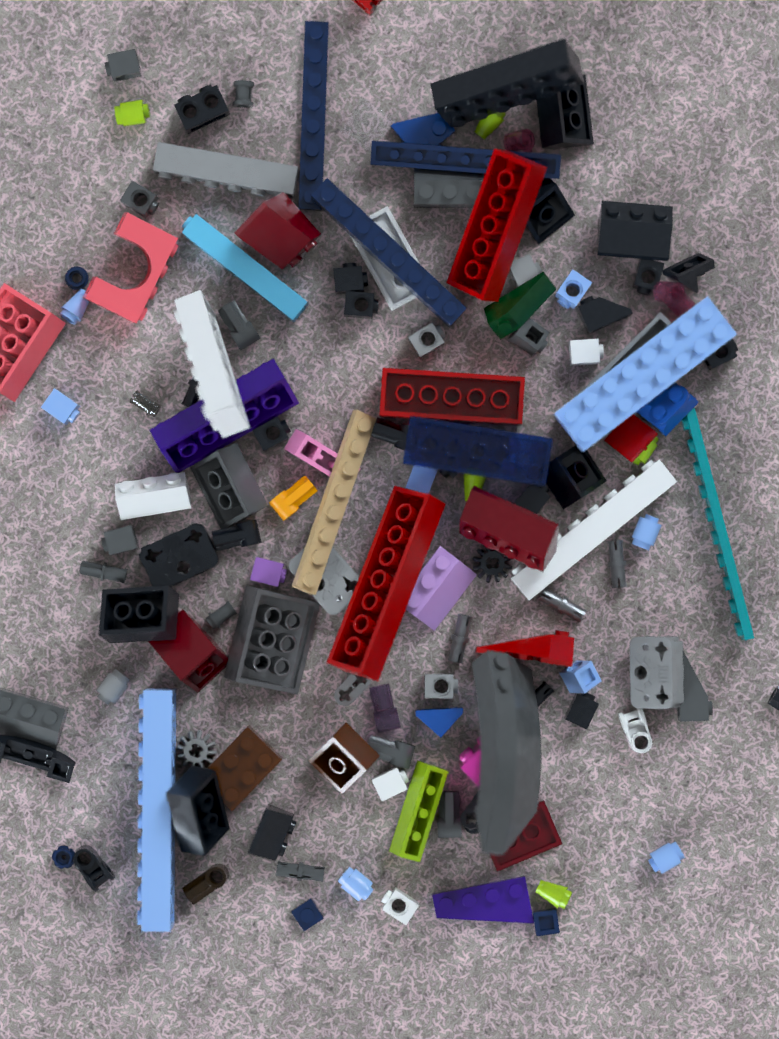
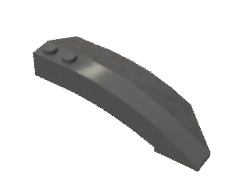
(508, 749)

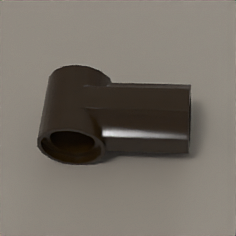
(205, 884)

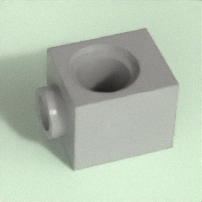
(421, 349)
(431, 678)

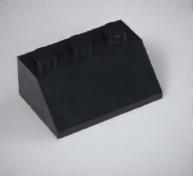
(565, 119)
(635, 230)

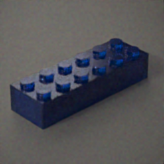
(477, 451)

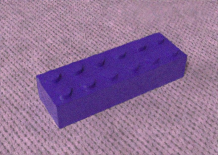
(190, 436)

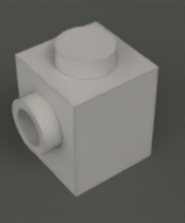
(524, 270)

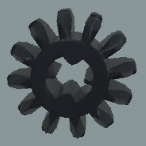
(492, 571)

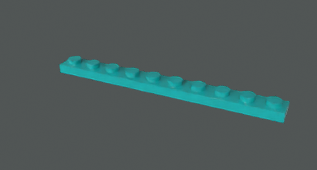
(719, 535)

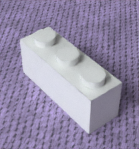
(152, 495)

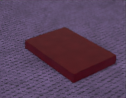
(534, 839)

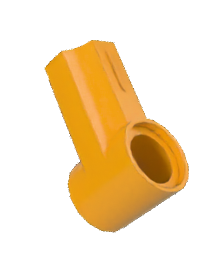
(289, 500)

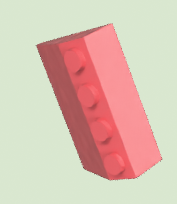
(24, 339)

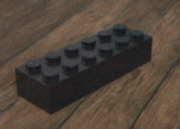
(507, 83)

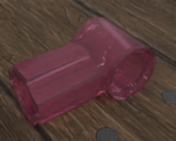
(519, 140)
(673, 296)

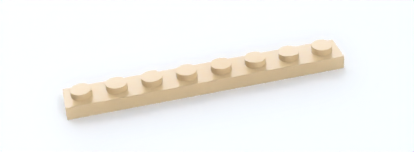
(334, 502)

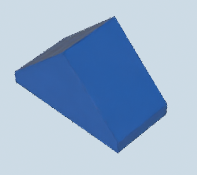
(439, 719)

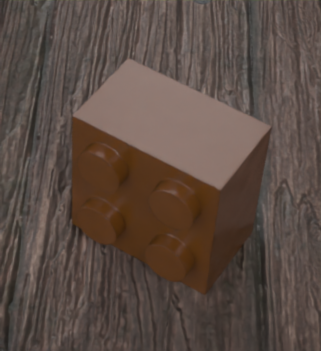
(344, 758)

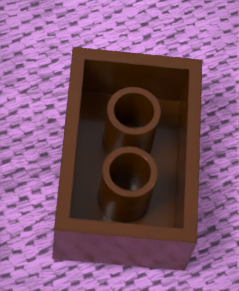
(244, 766)

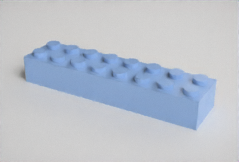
(644, 374)

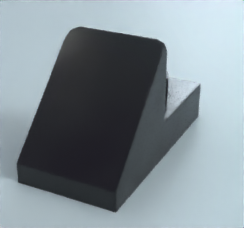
(688, 270)

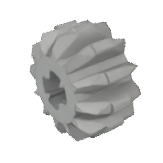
(189, 746)

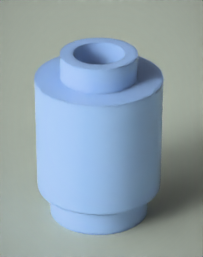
(646, 532)
(666, 857)
(356, 884)

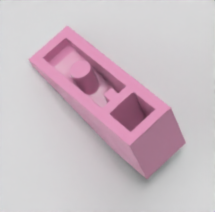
(311, 452)

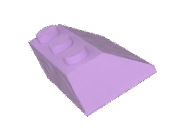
(439, 587)

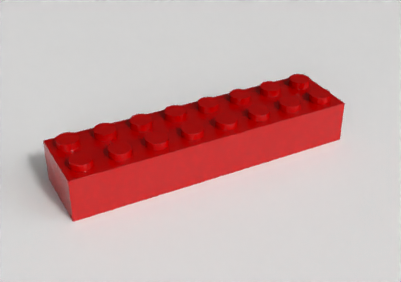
(386, 583)

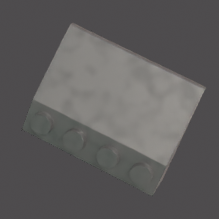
(271, 640)

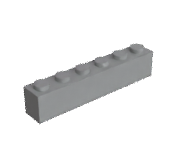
(224, 170)

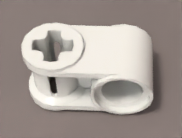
(636, 728)

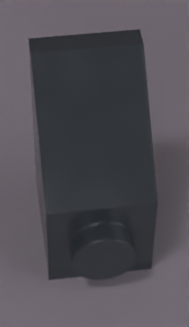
(600, 313)

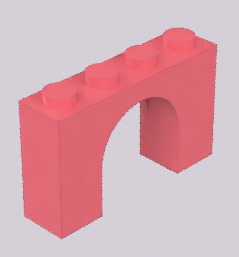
(157, 247)

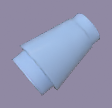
(74, 308)

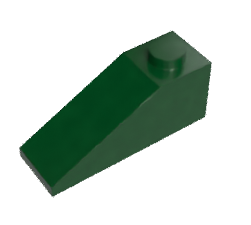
(518, 305)

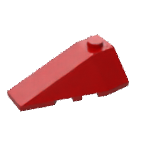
(545, 648)

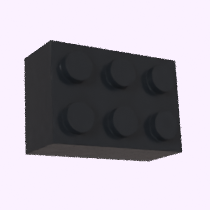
(139, 614)
(198, 810)

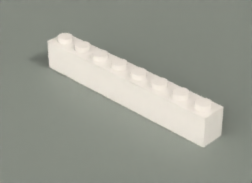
(597, 526)

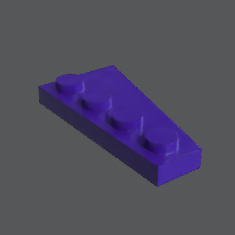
(492, 901)

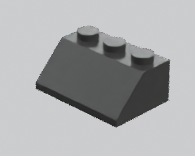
(446, 188)
(229, 486)
(31, 718)

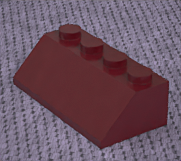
(509, 529)

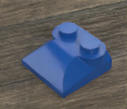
(668, 408)

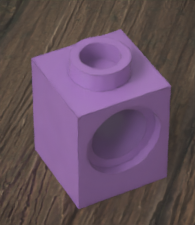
(268, 572)

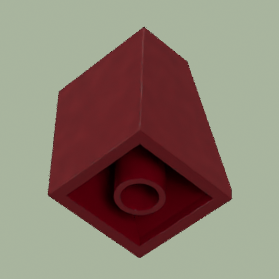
(279, 231)
(193, 654)

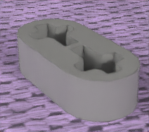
(355, 692)

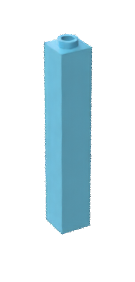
(244, 267)

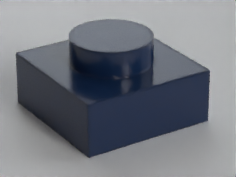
(307, 914)
(546, 922)

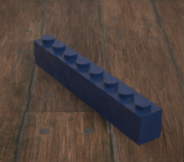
(388, 252)

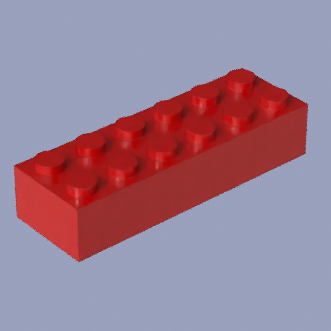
(496, 225)
(452, 396)

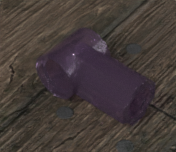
(385, 713)

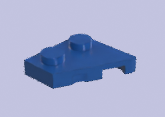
(424, 130)

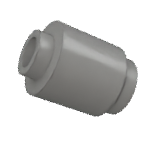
(112, 687)

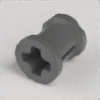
(243, 94)

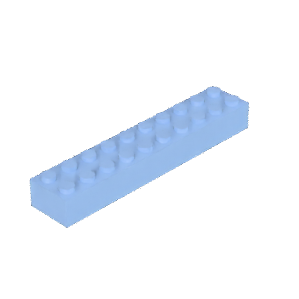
(155, 820)

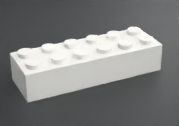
(211, 364)

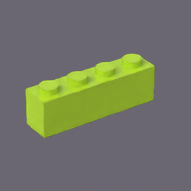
(418, 811)

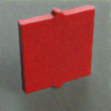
(631, 437)

